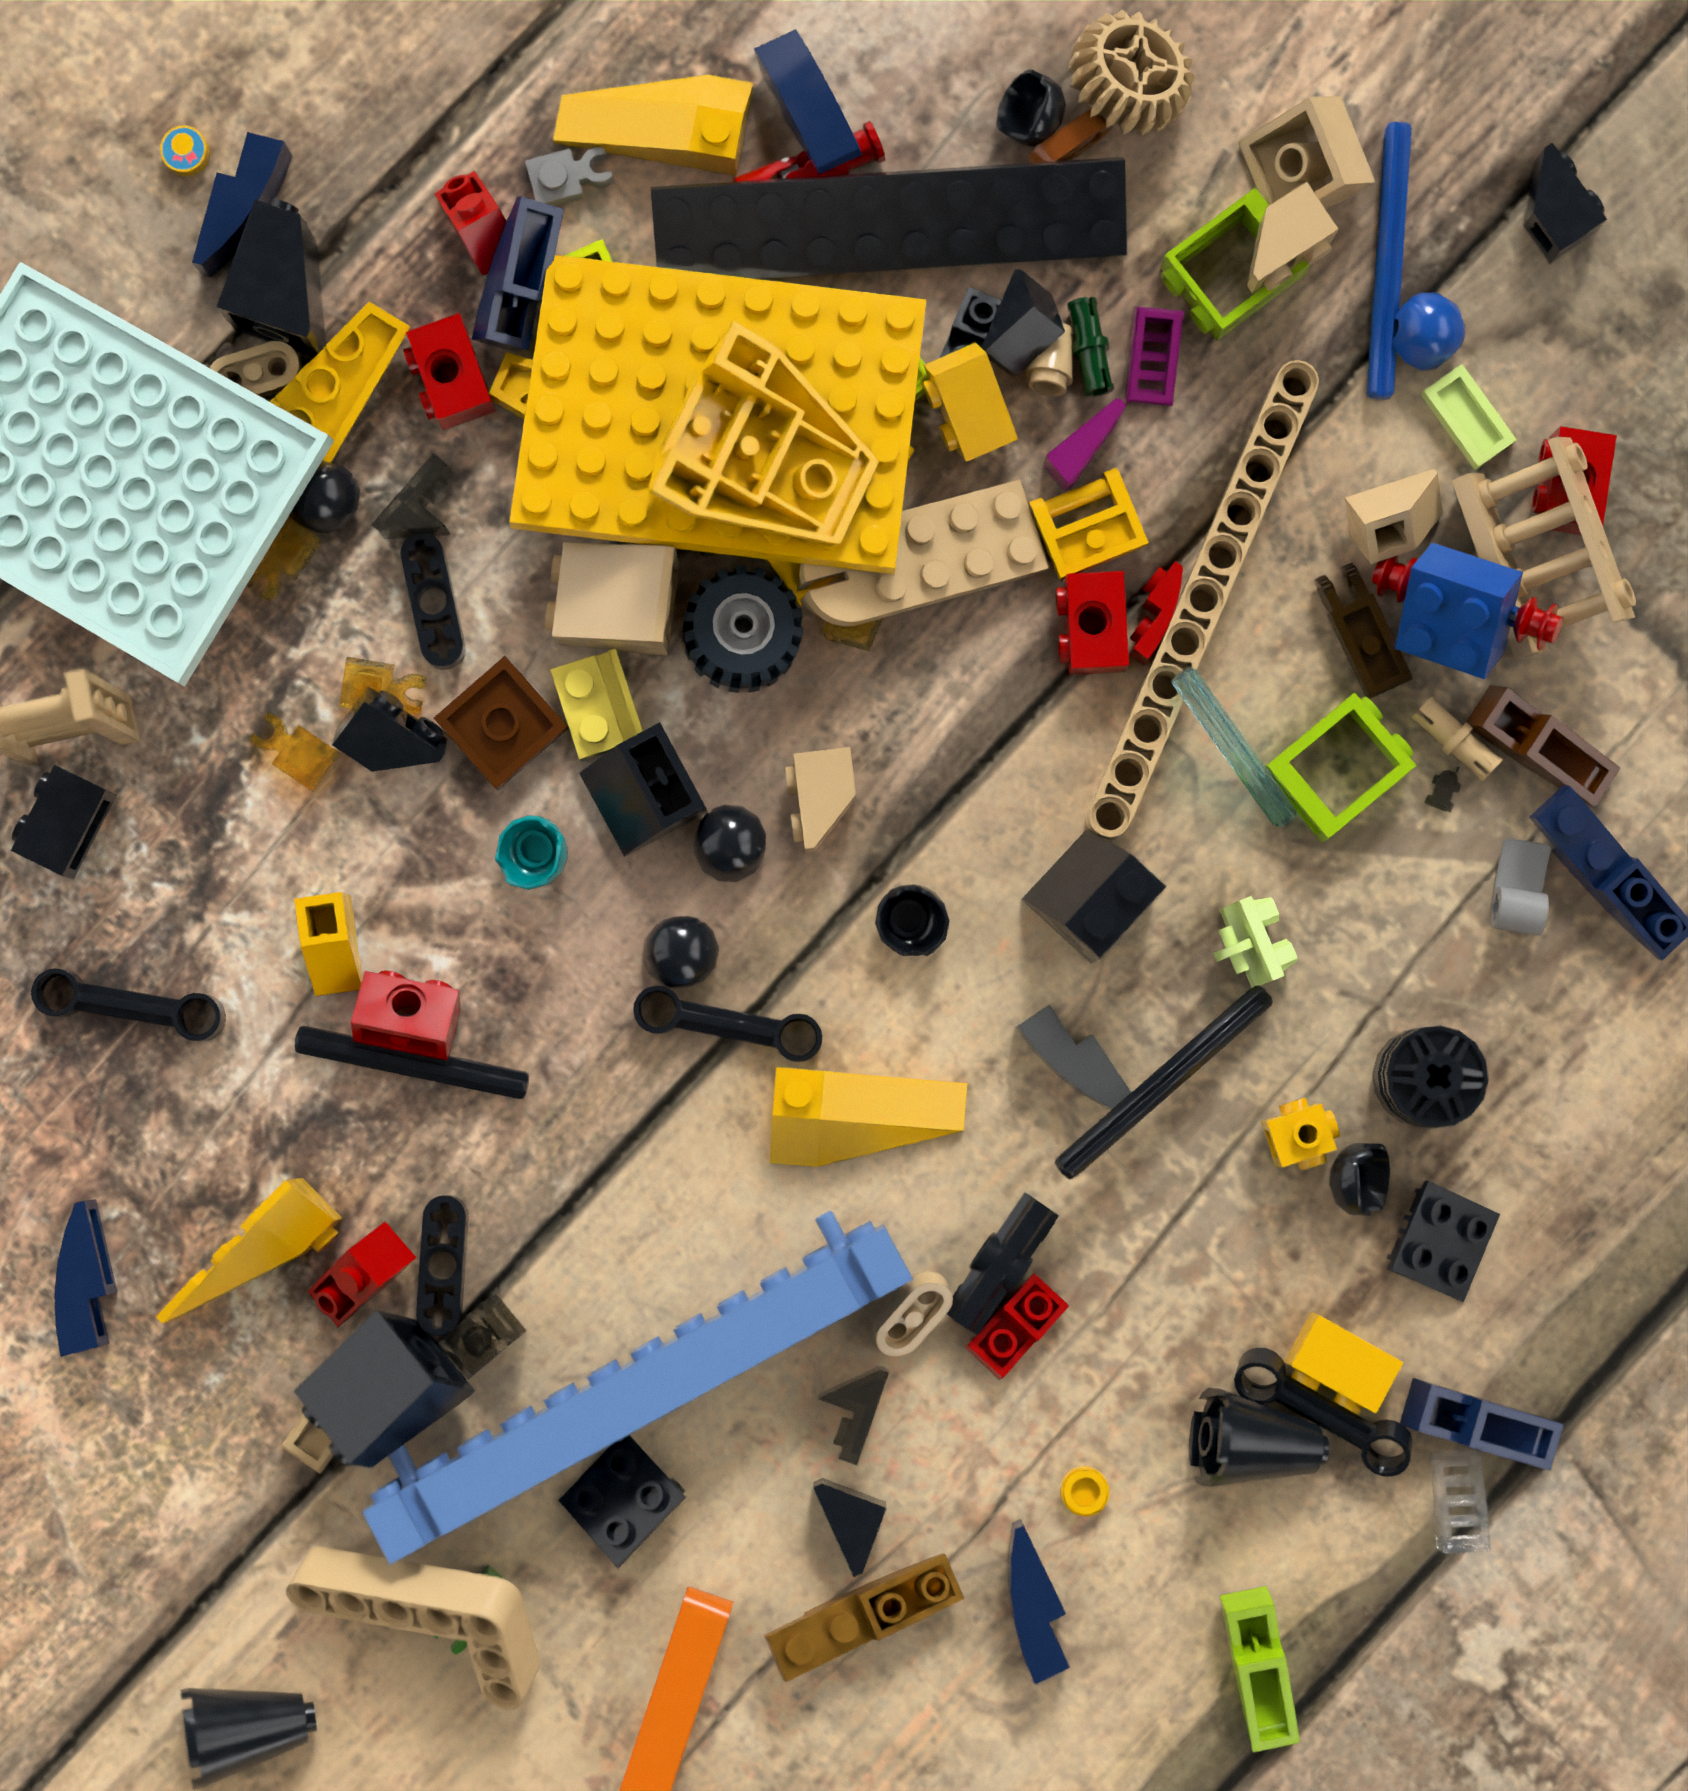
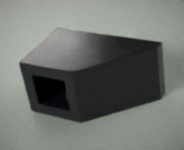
(1559, 206)
(386, 736)

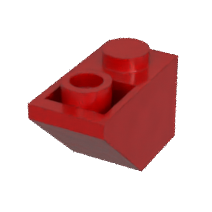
(473, 217)
(361, 1274)

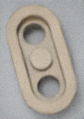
(255, 367)
(914, 1311)

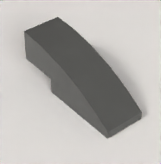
(1079, 1064)

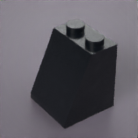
(276, 280)
(1093, 894)
(381, 1389)

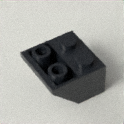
(643, 789)

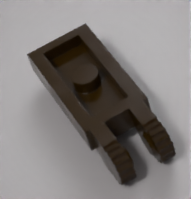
(1364, 635)

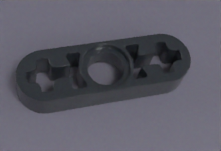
(437, 564)
(451, 1301)

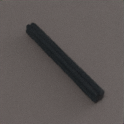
(453, 1072)

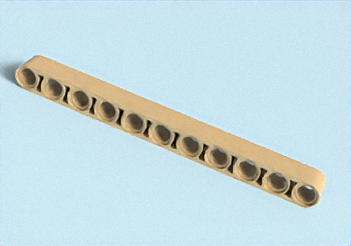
(1215, 581)

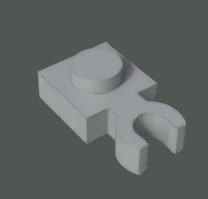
(559, 178)

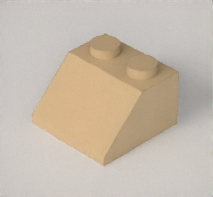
(1311, 146)

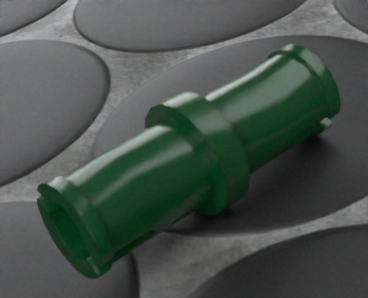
(1090, 346)

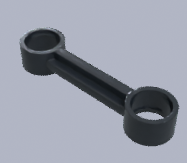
(127, 1004)
(727, 1023)
(1324, 1412)

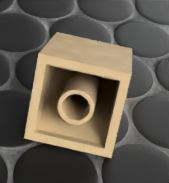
(614, 597)

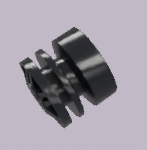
(1402, 1077)

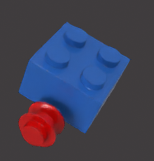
(1462, 609)

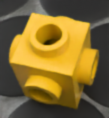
(1283, 1136)

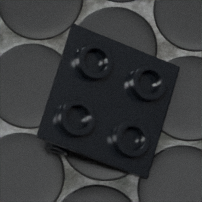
(1443, 1240)
(622, 1499)

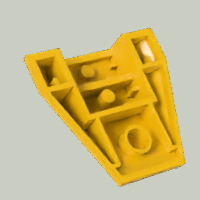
(761, 447)

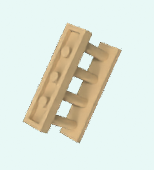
(1497, 540)
(81, 709)

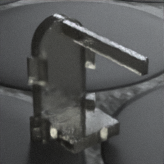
(1445, 785)

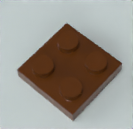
(501, 723)

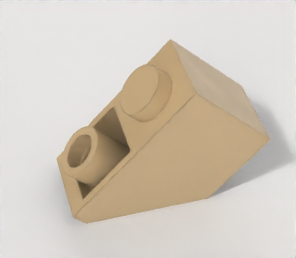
(1287, 234)
(1394, 515)
(824, 793)

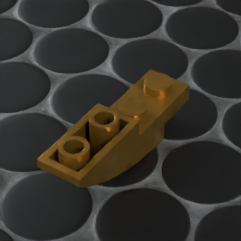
(863, 1616)

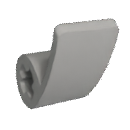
(1518, 888)

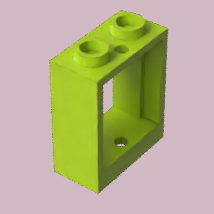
(1249, 211)
(1304, 799)

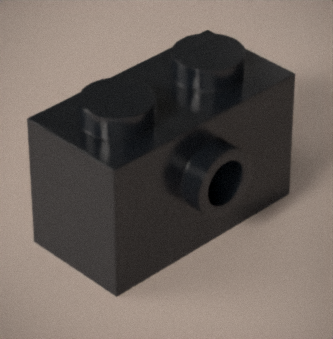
(62, 821)

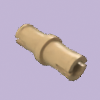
(1457, 739)

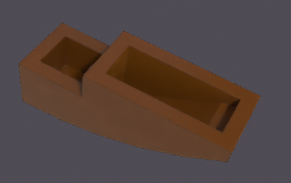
(1542, 744)

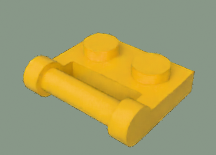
(1093, 538)

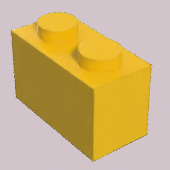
(969, 402)
(1343, 1363)

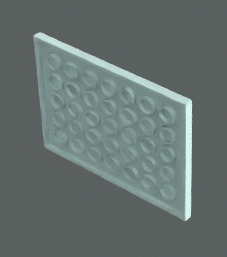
(134, 476)

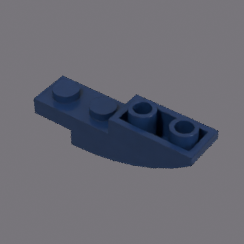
(1610, 874)

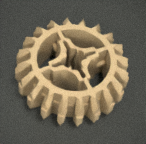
(1131, 72)

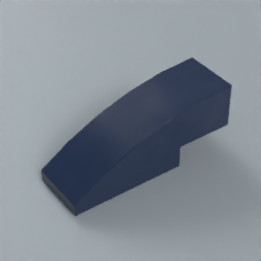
(807, 101)
(231, 200)
(518, 275)
(81, 1278)
(1481, 1424)
(1034, 1607)

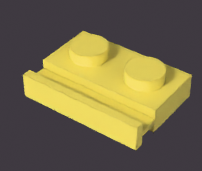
(596, 703)

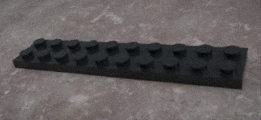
(894, 219)

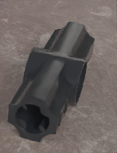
(1001, 1263)

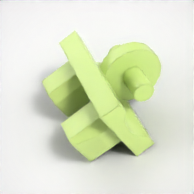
(1249, 943)

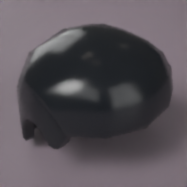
(1031, 108)
(328, 499)
(730, 843)
(912, 920)
(680, 952)
(1360, 1178)

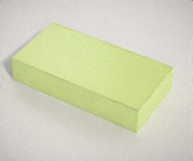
(1468, 417)

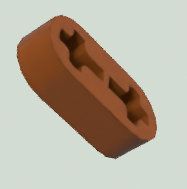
(1071, 139)

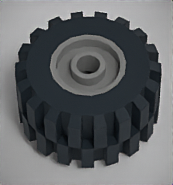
(742, 629)

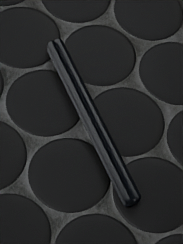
(1163, 1082)

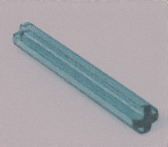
(1234, 747)

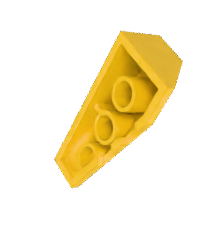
(673, 122)
(851, 1115)
(276, 1233)

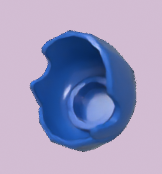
(1428, 330)

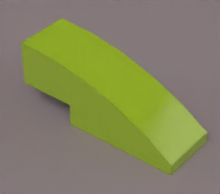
(1260, 1668)

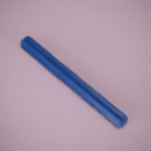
(1389, 259)

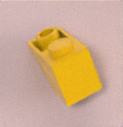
(329, 942)

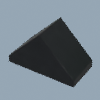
(1022, 325)
(853, 1520)

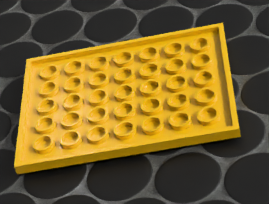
(619, 359)

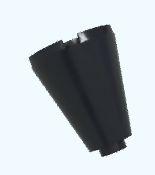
(1251, 1442)
(242, 1729)

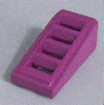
(1162, 316)
(1074, 454)

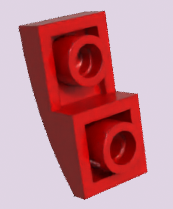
(1162, 600)
(1016, 1326)

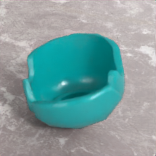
(531, 852)

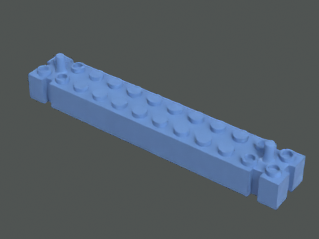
(628, 1397)

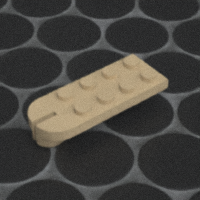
(941, 555)

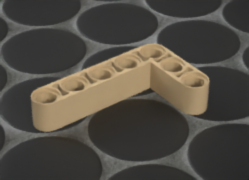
(428, 1601)

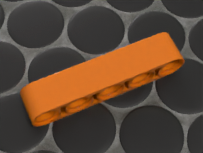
(677, 1692)

